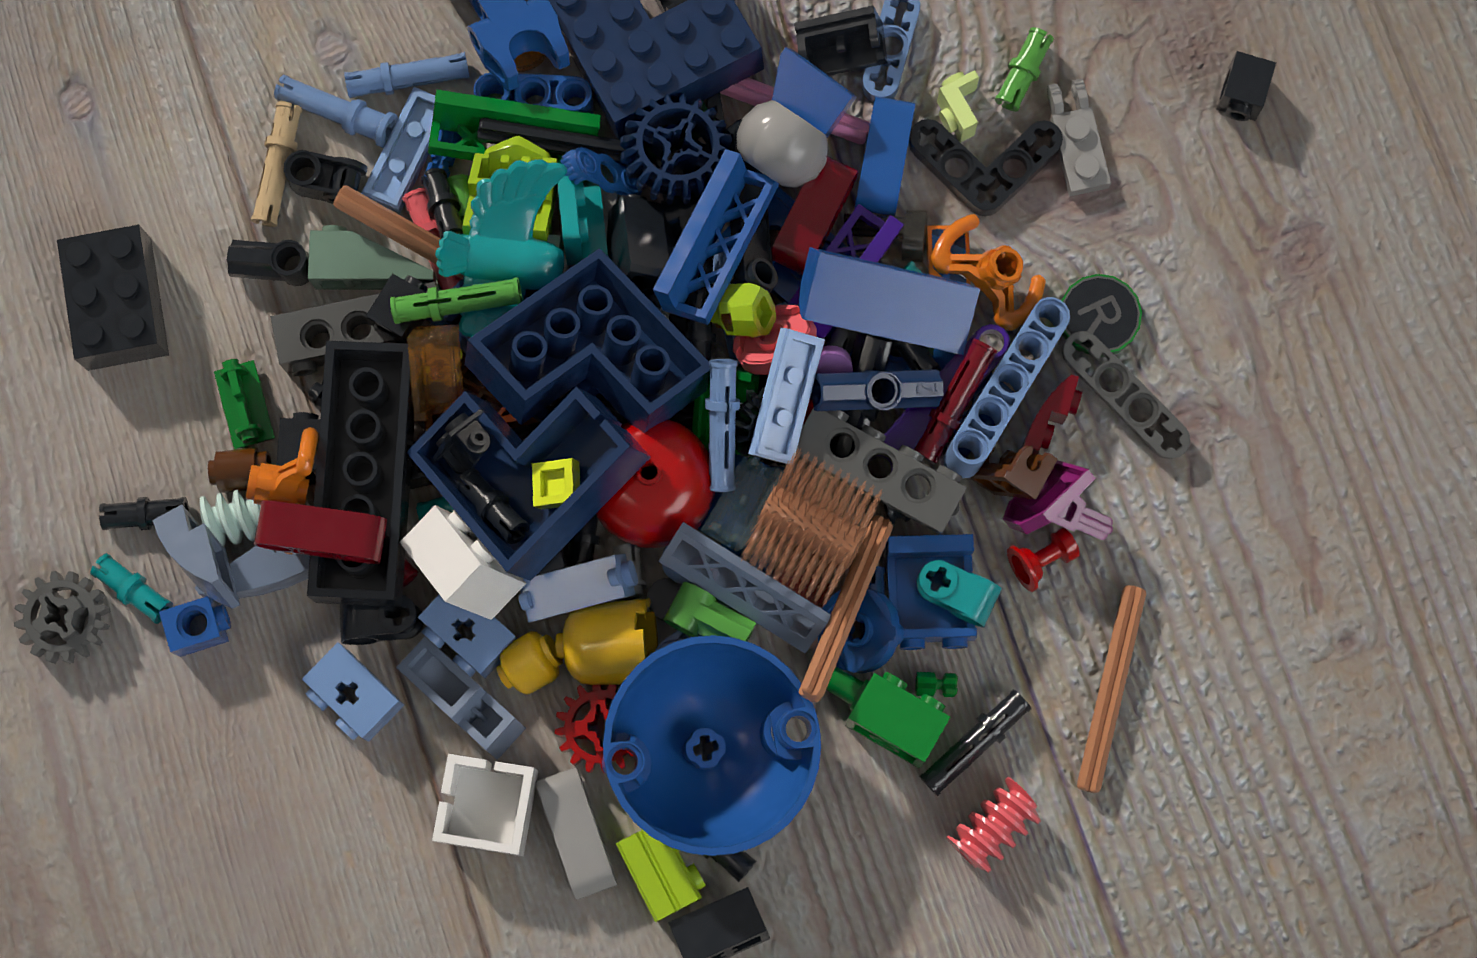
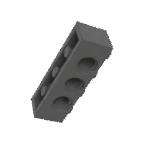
(296, 329)
(932, 511)

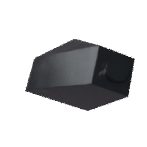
(639, 240)

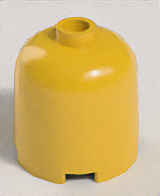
(607, 640)

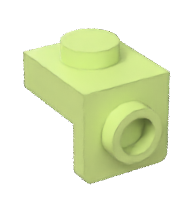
(955, 111)

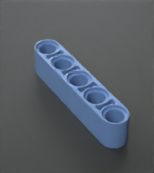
(1019, 374)

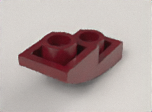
(1061, 401)

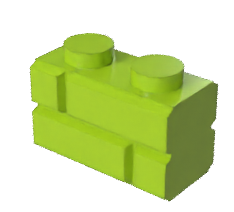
(660, 875)

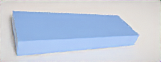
(403, 153)
(786, 396)

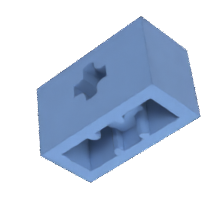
(482, 651)
(375, 702)

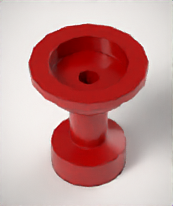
(1028, 565)

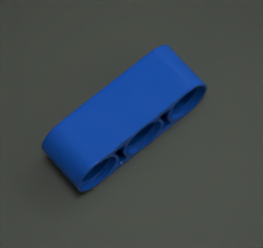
(553, 88)
(885, 155)

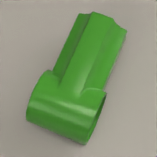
(699, 614)

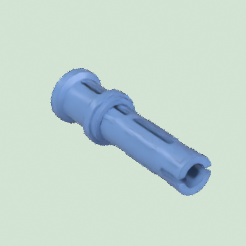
(352, 115)

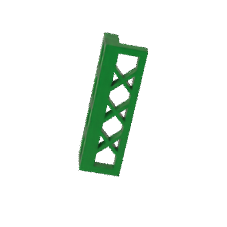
(463, 112)

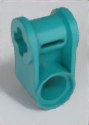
(966, 595)

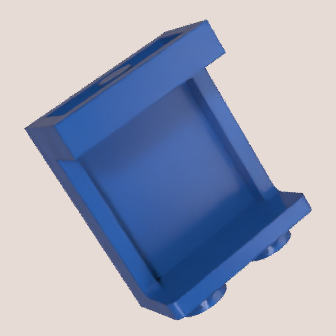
(918, 617)

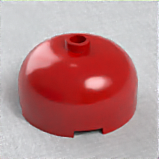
(654, 509)

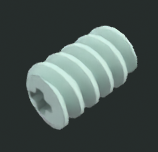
(230, 518)

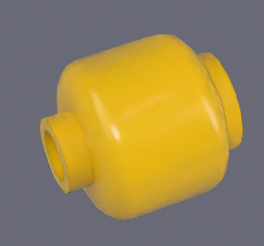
(529, 663)

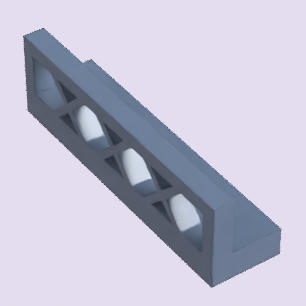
(744, 588)

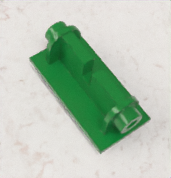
(243, 403)

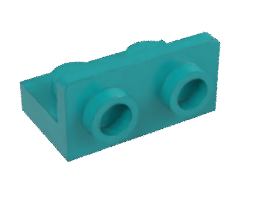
(581, 220)

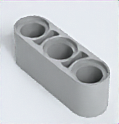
(576, 833)

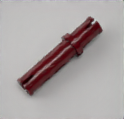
(955, 400)

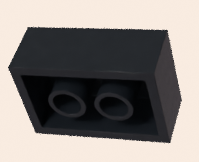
(112, 297)

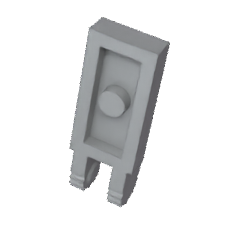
(1081, 146)

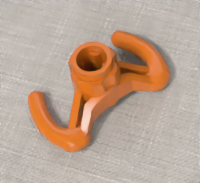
(990, 271)
(287, 481)

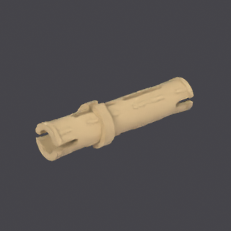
(273, 179)

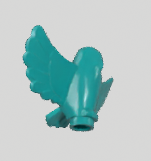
(502, 237)

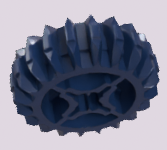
(648, 131)

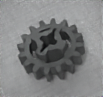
(77, 610)

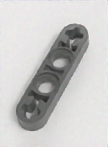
(1129, 391)

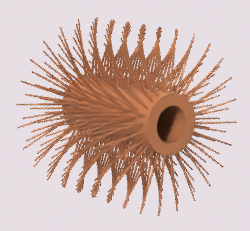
(811, 526)

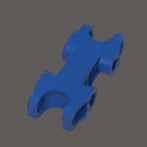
(512, 29)

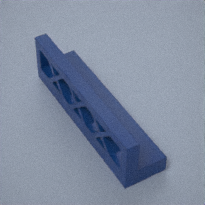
(701, 233)

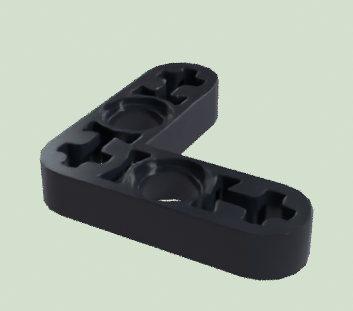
(978, 175)

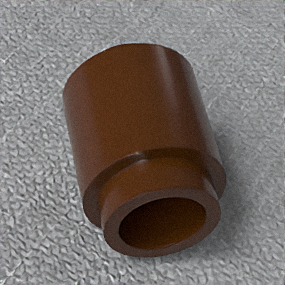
(232, 468)

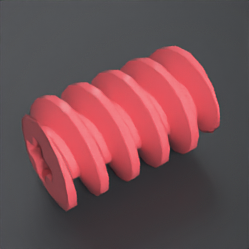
(996, 826)

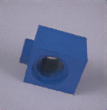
(177, 626)

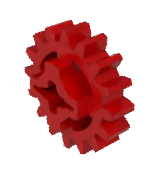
(581, 728)

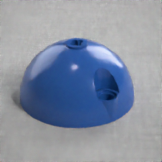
(733, 699)

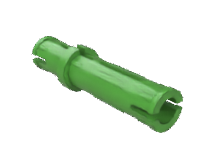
(414, 306)

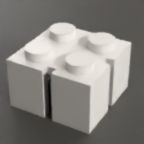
(460, 564)
(488, 807)

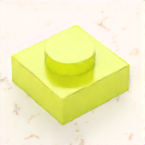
(554, 482)

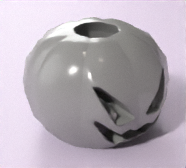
(781, 144)

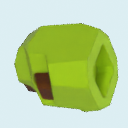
(745, 311)

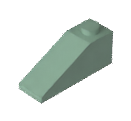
(352, 262)

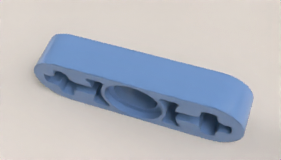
(890, 30)

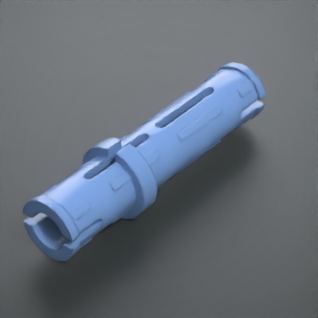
(405, 75)
(722, 413)

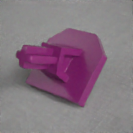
(1059, 504)

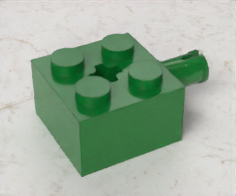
(890, 714)

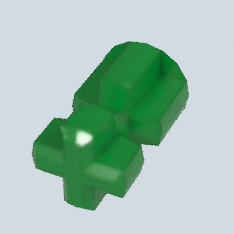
(928, 684)

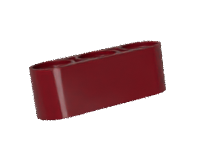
(813, 215)
(320, 532)

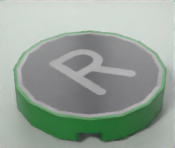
(1105, 309)

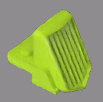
(501, 157)

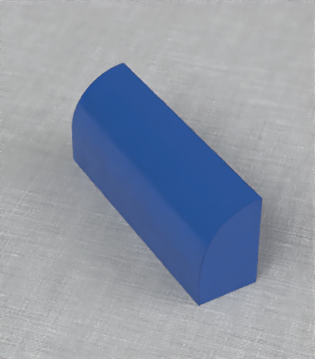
(887, 301)

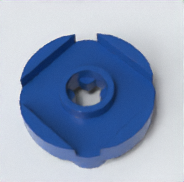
(881, 634)

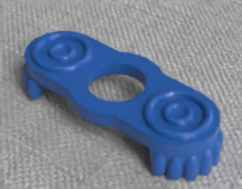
(585, 165)

